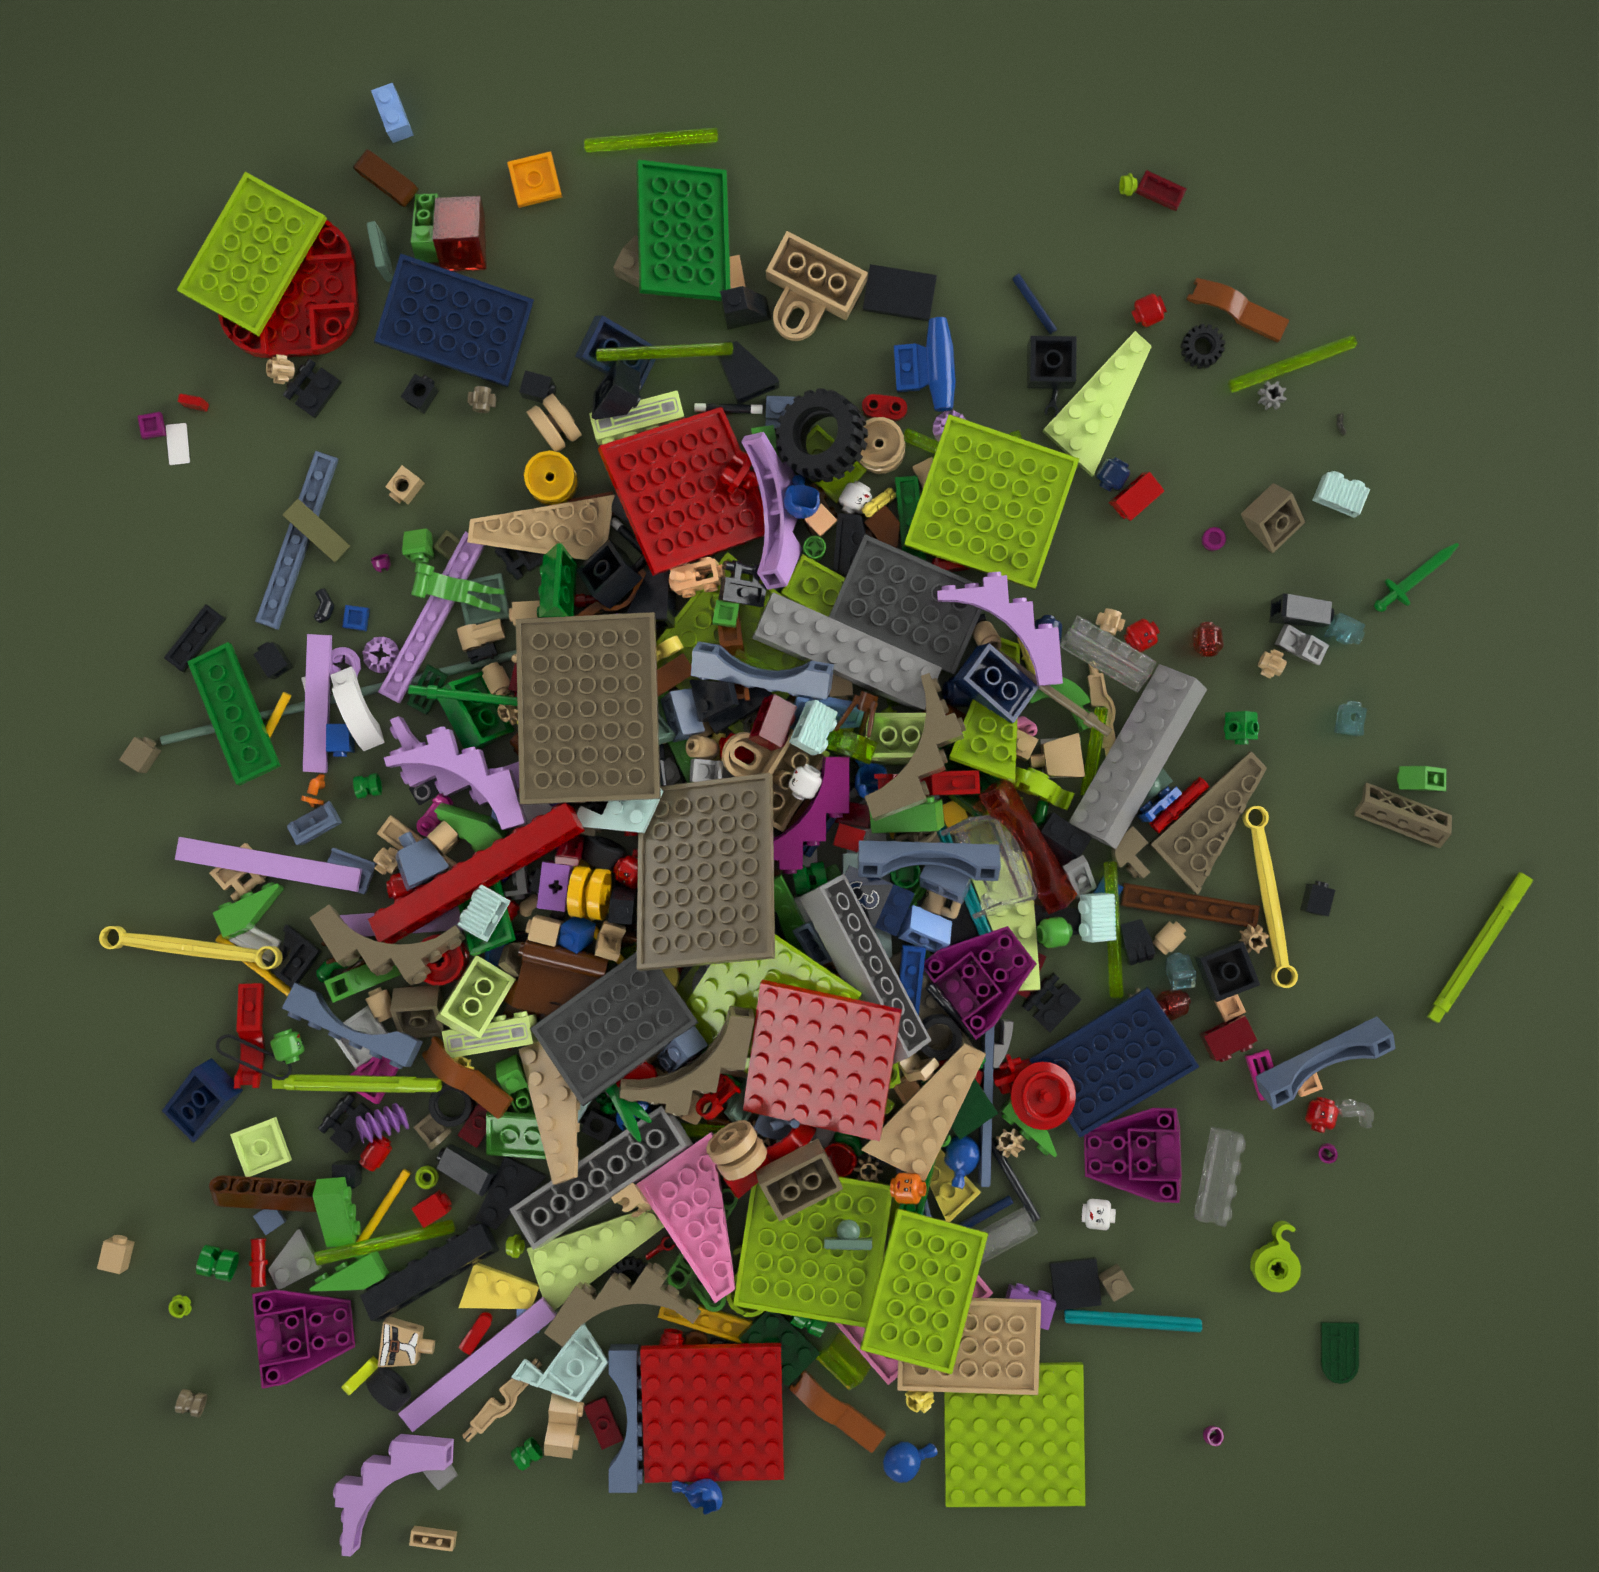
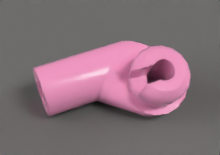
(1027, 726)

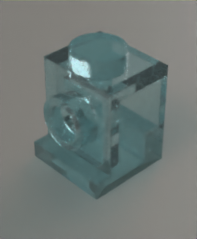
(1345, 629)
(1344, 723)
(1179, 967)

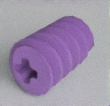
(381, 1122)

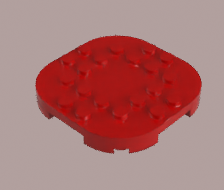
(315, 310)

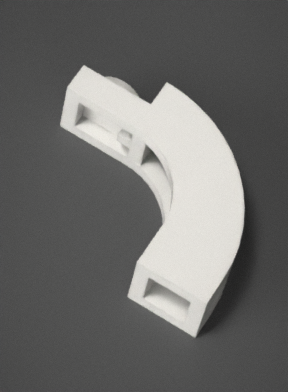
(354, 709)

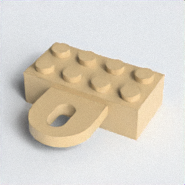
(813, 283)
(779, 763)

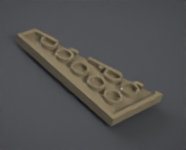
(1204, 828)

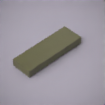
(316, 530)

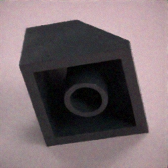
(616, 392)
(1064, 839)

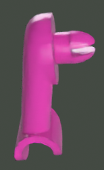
(429, 820)

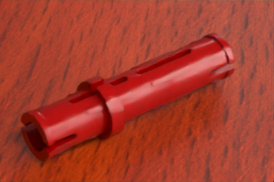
(1187, 797)

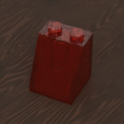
(460, 233)

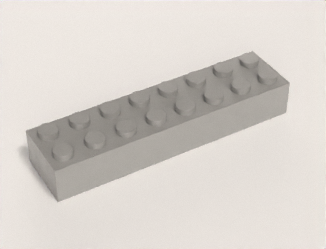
(854, 653)
(1138, 755)
(862, 958)
(600, 1177)

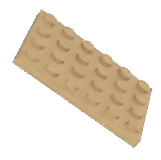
(994, 1355)

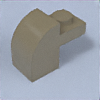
(1127, 849)

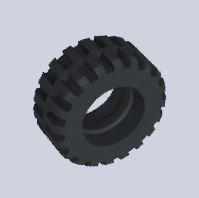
(799, 420)

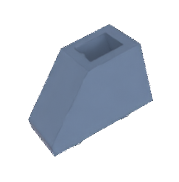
(682, 1050)

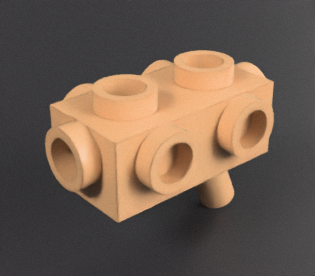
(692, 577)

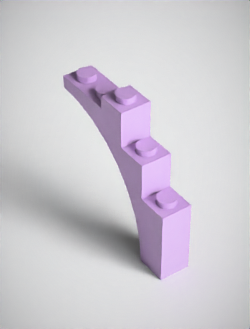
(780, 545)
(993, 597)
(442, 751)
(447, 781)
(406, 1456)

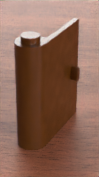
(554, 976)

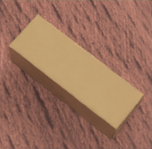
(433, 1538)

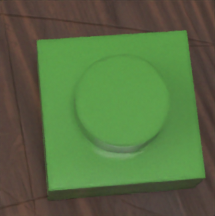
(726, 613)

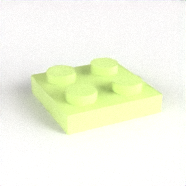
(261, 1147)

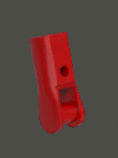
(476, 1333)

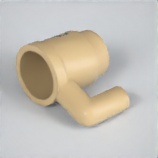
(935, 904)

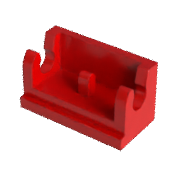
(1137, 496)

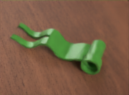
(450, 588)

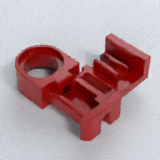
(724, 1091)

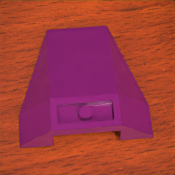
(981, 976)
(1138, 1154)
(299, 1333)

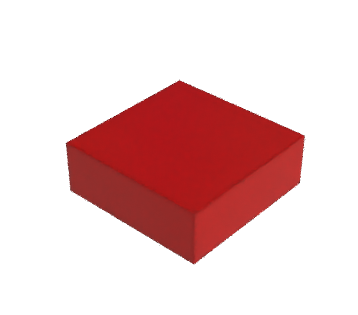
(193, 402)

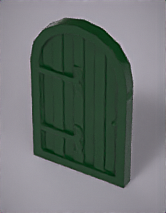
(1340, 1350)

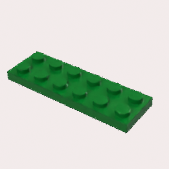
(233, 714)

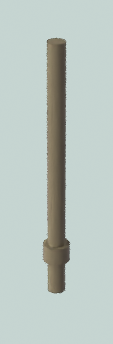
(1089, 719)

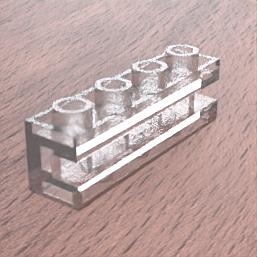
(1107, 654)
(1219, 1176)
(1008, 1233)

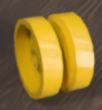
(548, 465)
(589, 893)

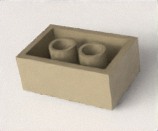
(798, 1180)

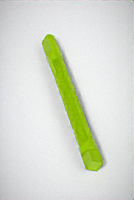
(1480, 947)
(356, 1083)

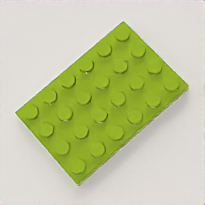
(252, 254)
(924, 1291)

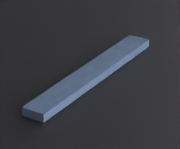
(295, 543)
(985, 1130)

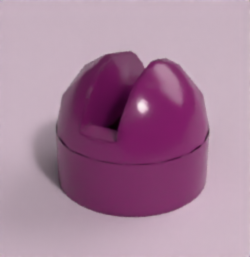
(381, 561)
(1323, 1155)
(1214, 1439)

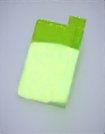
(844, 1361)

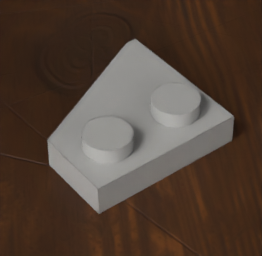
(294, 1261)

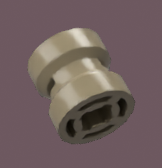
(190, 1402)

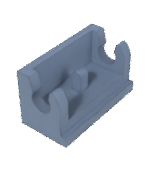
(682, 714)
(314, 824)
(945, 882)

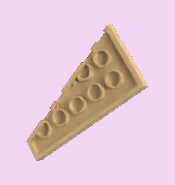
(577, 525)
(555, 1112)
(921, 1125)

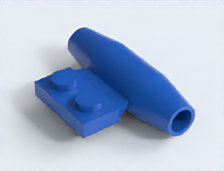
(931, 365)

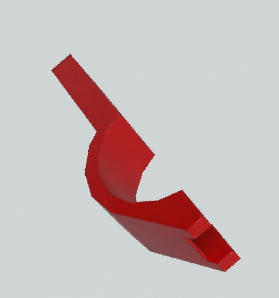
(943, 782)
(250, 1029)
(794, 1140)

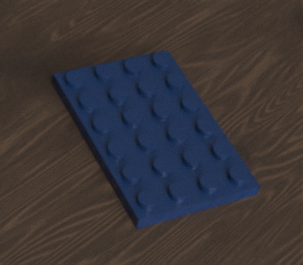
(453, 320)
(1119, 1060)

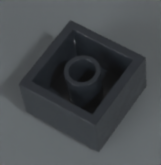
(1051, 362)
(609, 574)
(1227, 970)

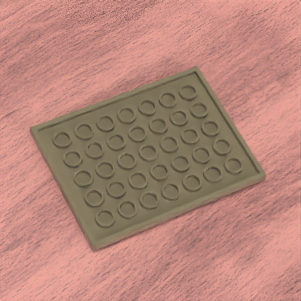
(587, 708)
(707, 875)

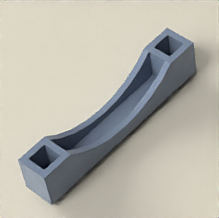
(715, 663)
(975, 860)
(311, 1006)
(1363, 1041)
(624, 1370)

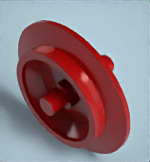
(1043, 1095)

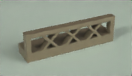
(1404, 819)

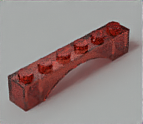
(1050, 880)

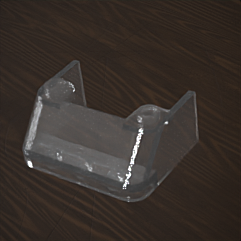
(1014, 882)

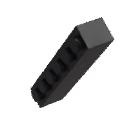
(429, 1272)

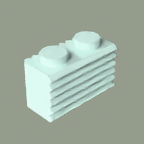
(1341, 494)
(814, 727)
(483, 912)
(1097, 917)

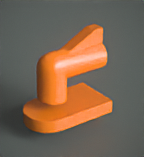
(314, 785)

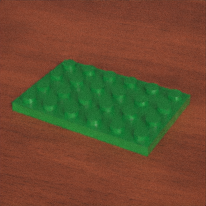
(682, 230)

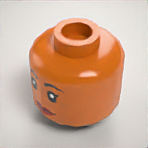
(907, 1188)

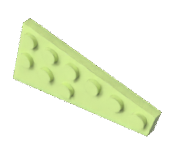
(1093, 413)
(1023, 925)
(588, 1253)

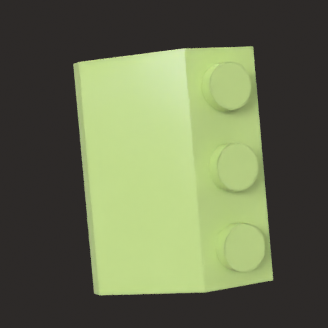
(896, 737)
(475, 998)

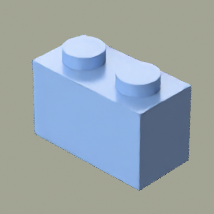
(392, 112)
(925, 929)

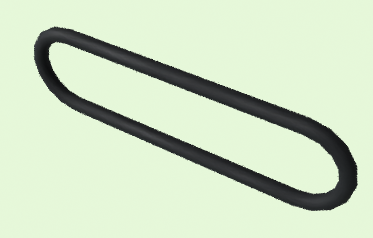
(247, 1064)

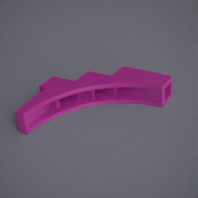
(811, 825)

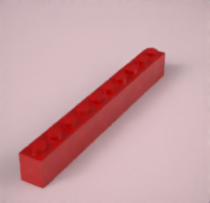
(484, 869)

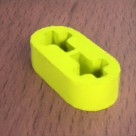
(360, 1376)

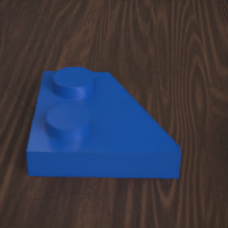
(1165, 798)

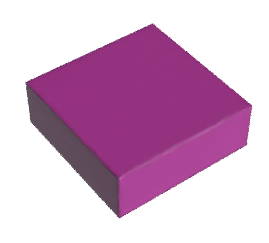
(151, 425)

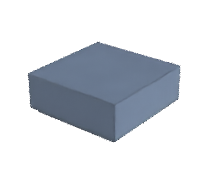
(269, 1220)

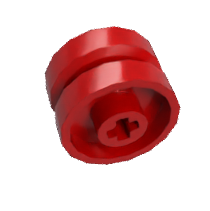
(451, 969)

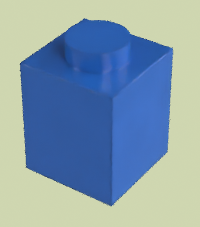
(339, 740)
(576, 934)

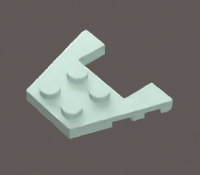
(621, 815)
(572, 1369)

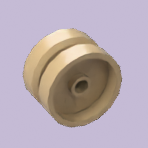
(555, 422)
(889, 456)
(736, 1150)

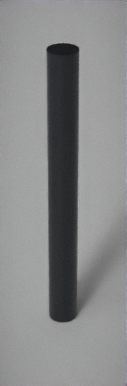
(1014, 1181)

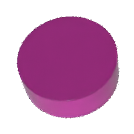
(1213, 539)

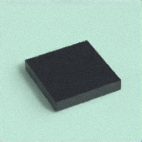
(1075, 1283)

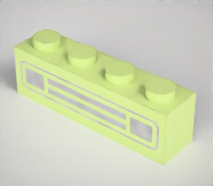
(647, 415)
(499, 1035)

